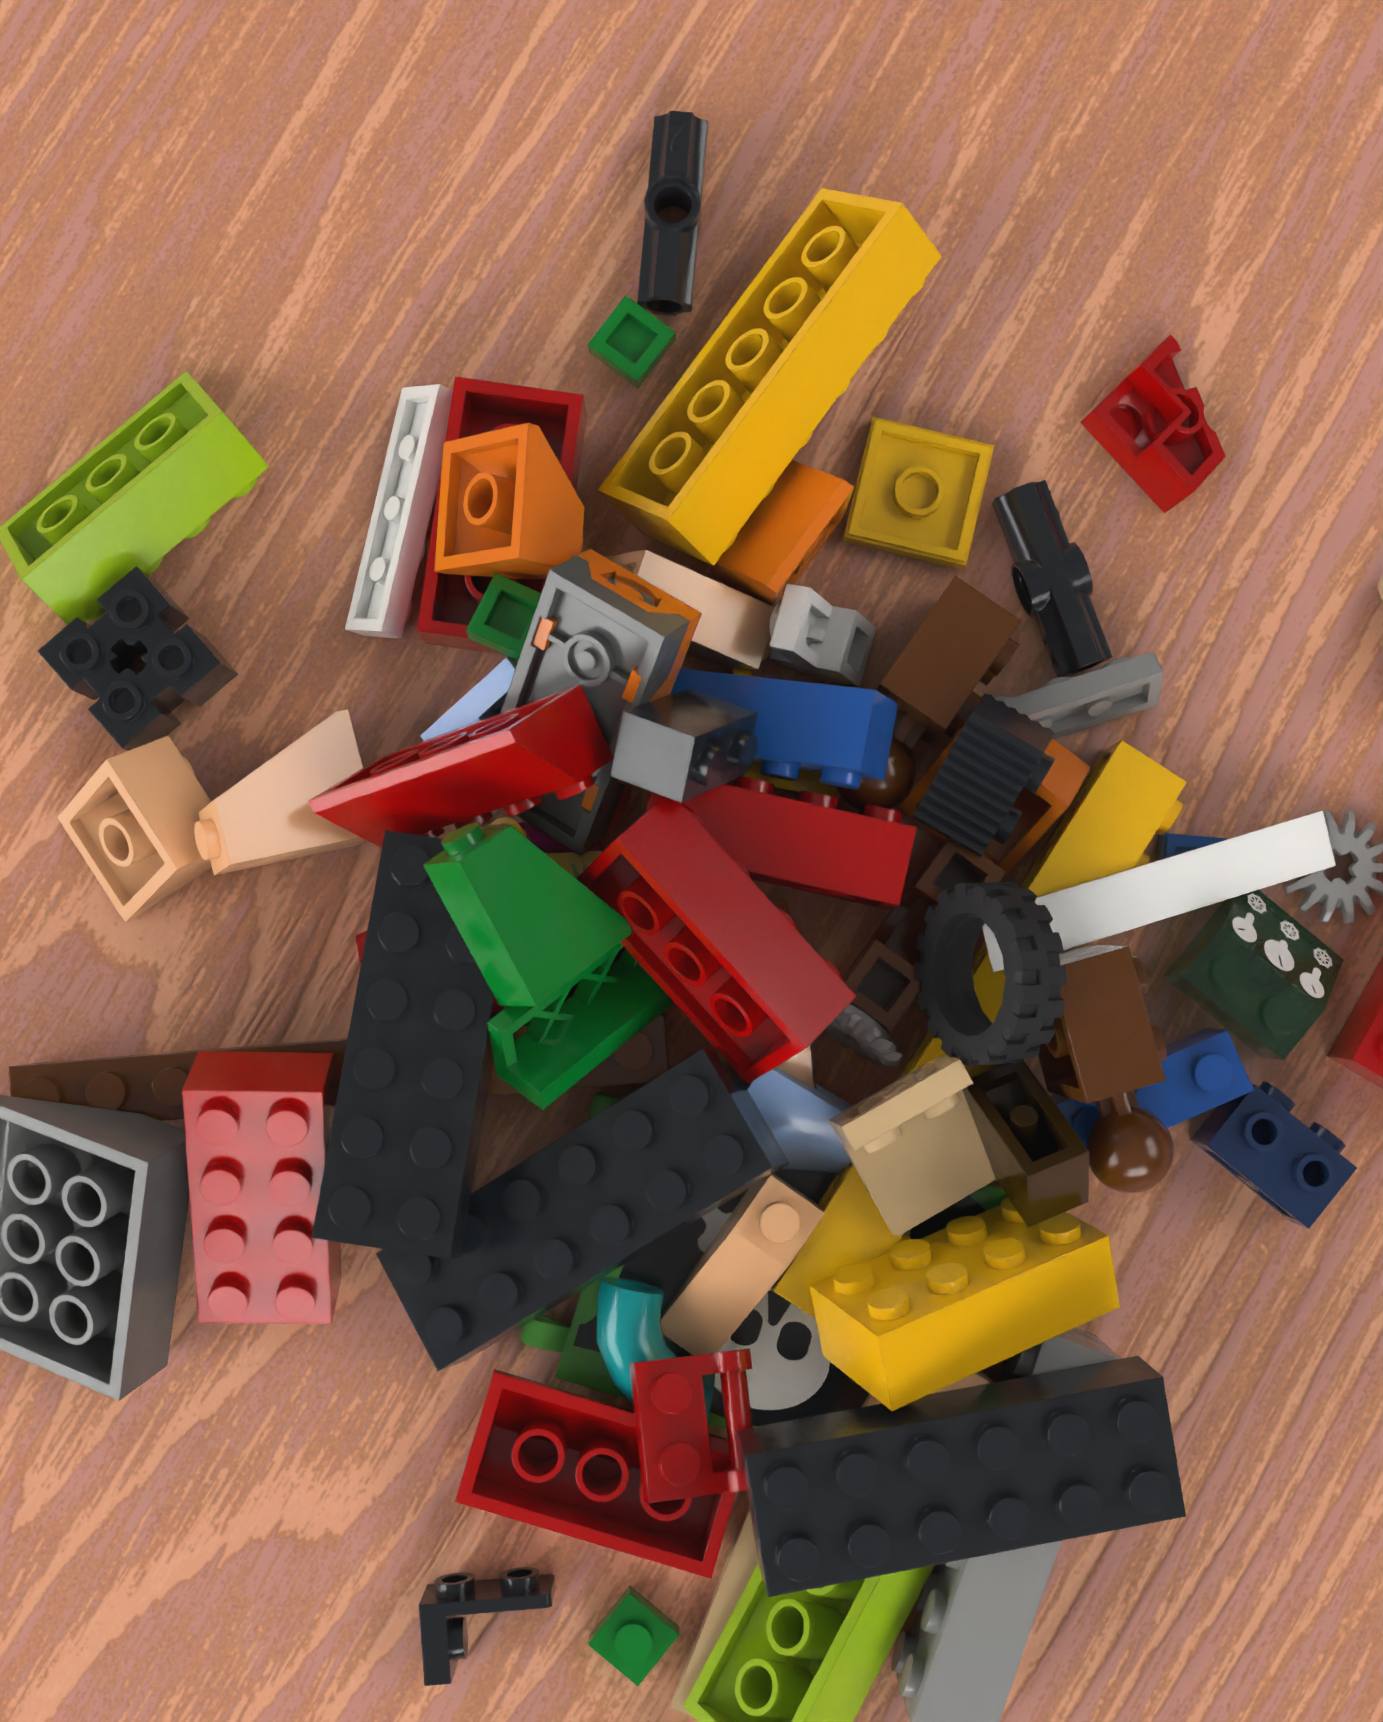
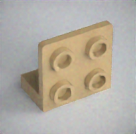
(916, 1144)

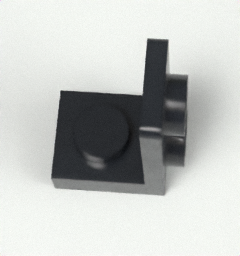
(446, 1637)

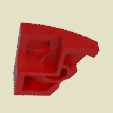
(1157, 429)

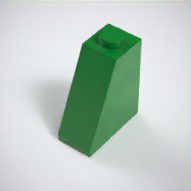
(521, 913)

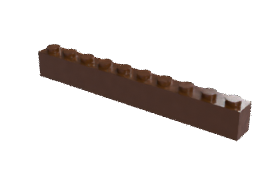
(155, 1081)

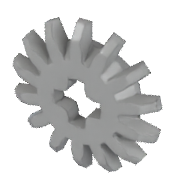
(1364, 870)
(864, 1037)

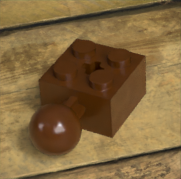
(934, 682)
(1105, 1053)

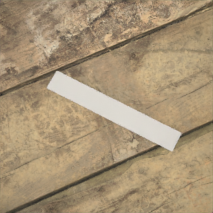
(1183, 882)

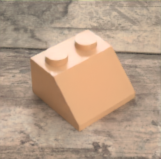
(139, 825)

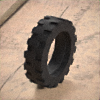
(1030, 971)

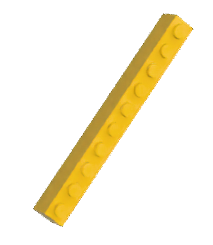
(1097, 837)

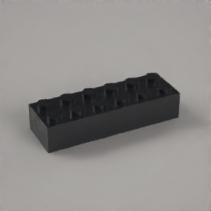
(409, 1073)
(588, 1206)
(960, 1474)

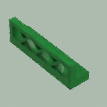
(576, 1034)

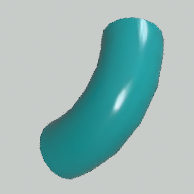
(631, 1331)

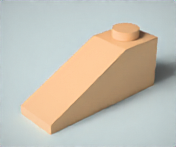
(740, 1265)

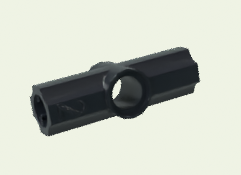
(674, 180)
(1051, 578)

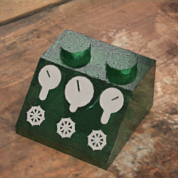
(1258, 973)

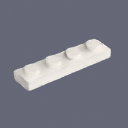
(401, 513)

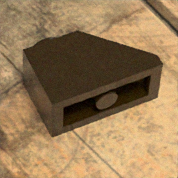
(1028, 1143)

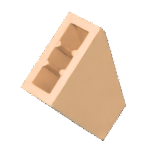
(732, 624)
(269, 811)

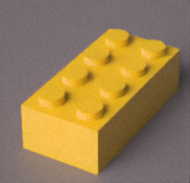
(961, 1300)

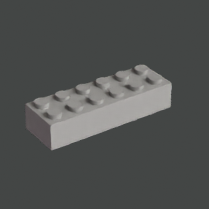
(983, 1607)

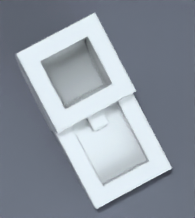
(820, 637)

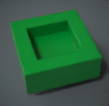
(631, 341)
(504, 616)
(633, 1635)

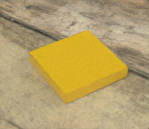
(918, 493)

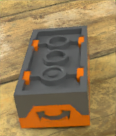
(623, 648)

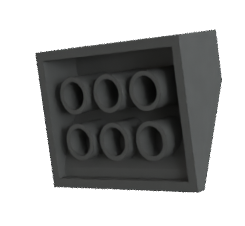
(90, 1240)

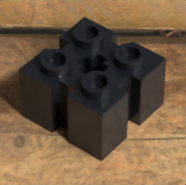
(100, 657)

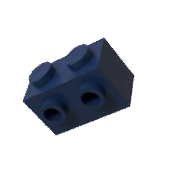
(1276, 1154)

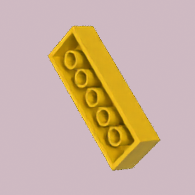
(771, 372)

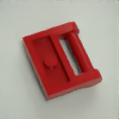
(675, 1426)

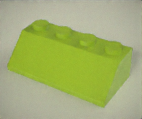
(130, 500)
(803, 1650)

